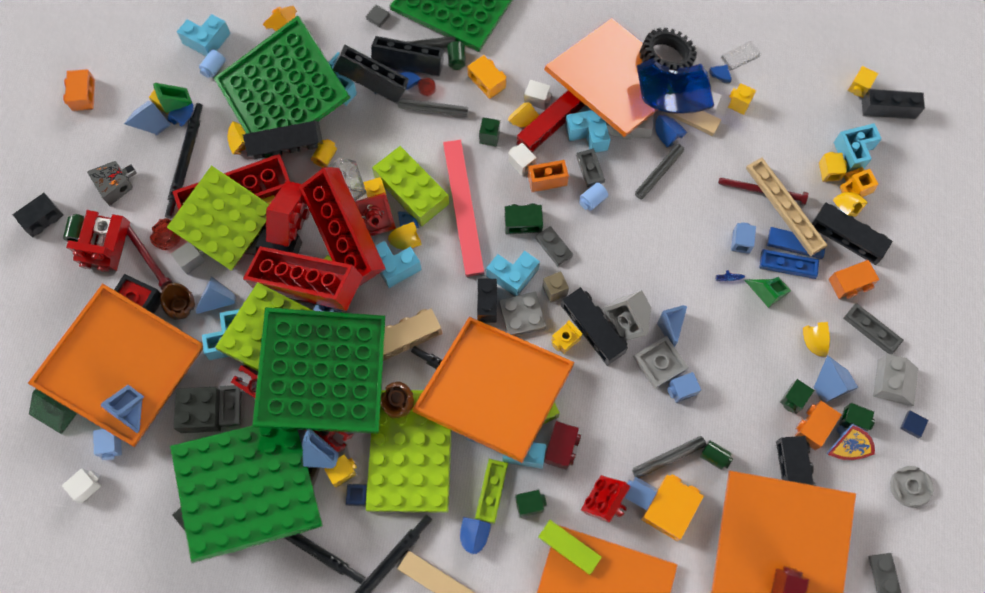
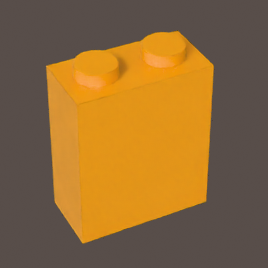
(673, 507)

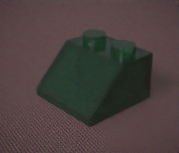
(50, 411)

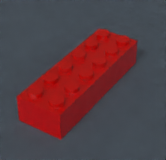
(261, 178)
(341, 222)
(304, 277)

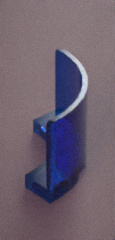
(675, 91)

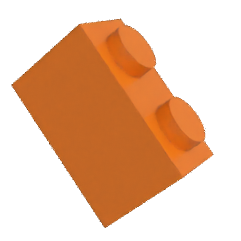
(79, 90)
(548, 175)
(854, 279)
(818, 424)

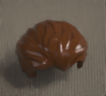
(177, 301)
(397, 400)

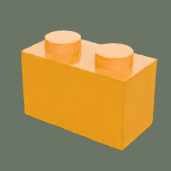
(487, 76)

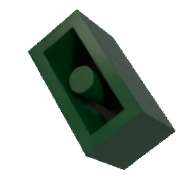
(523, 218)

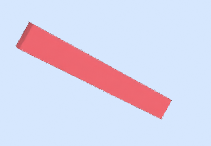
(463, 208)

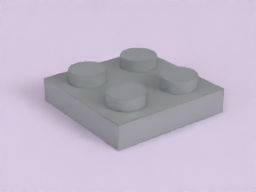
(522, 314)
(660, 362)

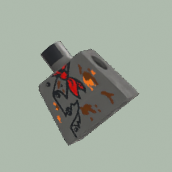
(112, 180)

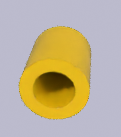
(324, 153)

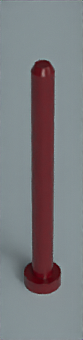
(755, 188)
(163, 281)

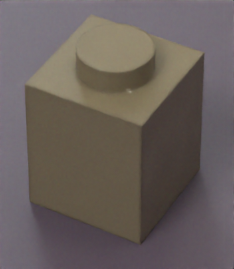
(555, 286)

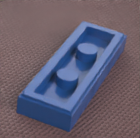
(787, 241)
(789, 264)

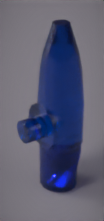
(729, 276)

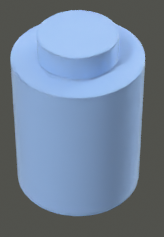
(211, 64)
(593, 196)

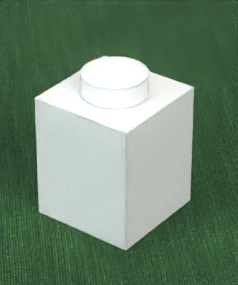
(537, 94)
(520, 158)
(82, 485)

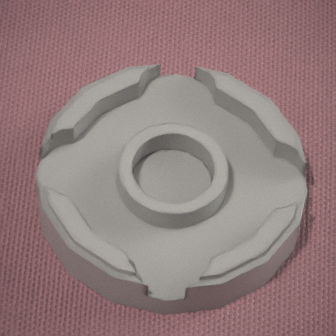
(911, 486)

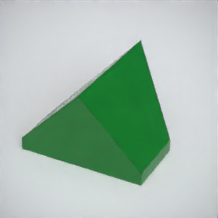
(172, 96)
(768, 290)

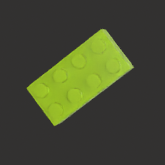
(411, 185)

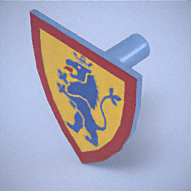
(853, 444)

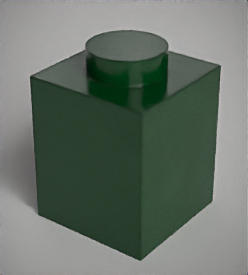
(489, 131)
(796, 396)
(858, 416)
(530, 503)

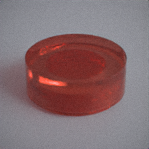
(427, 86)

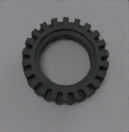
(679, 43)

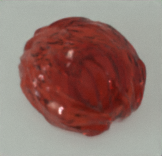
(162, 236)

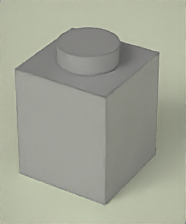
(188, 257)

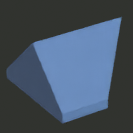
(148, 119)
(215, 297)
(671, 322)
(833, 381)
(126, 407)
(317, 452)

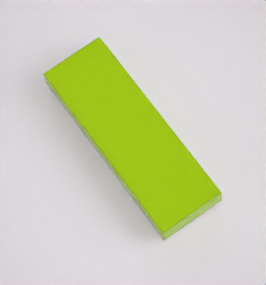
(491, 491)
(569, 547)

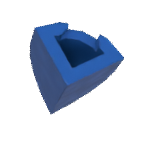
(180, 115)
(668, 130)
(474, 534)

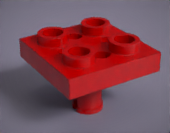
(374, 221)
(606, 499)

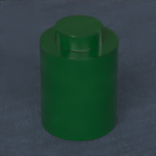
(456, 55)
(73, 227)
(716, 455)

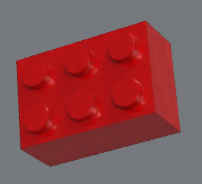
(286, 214)

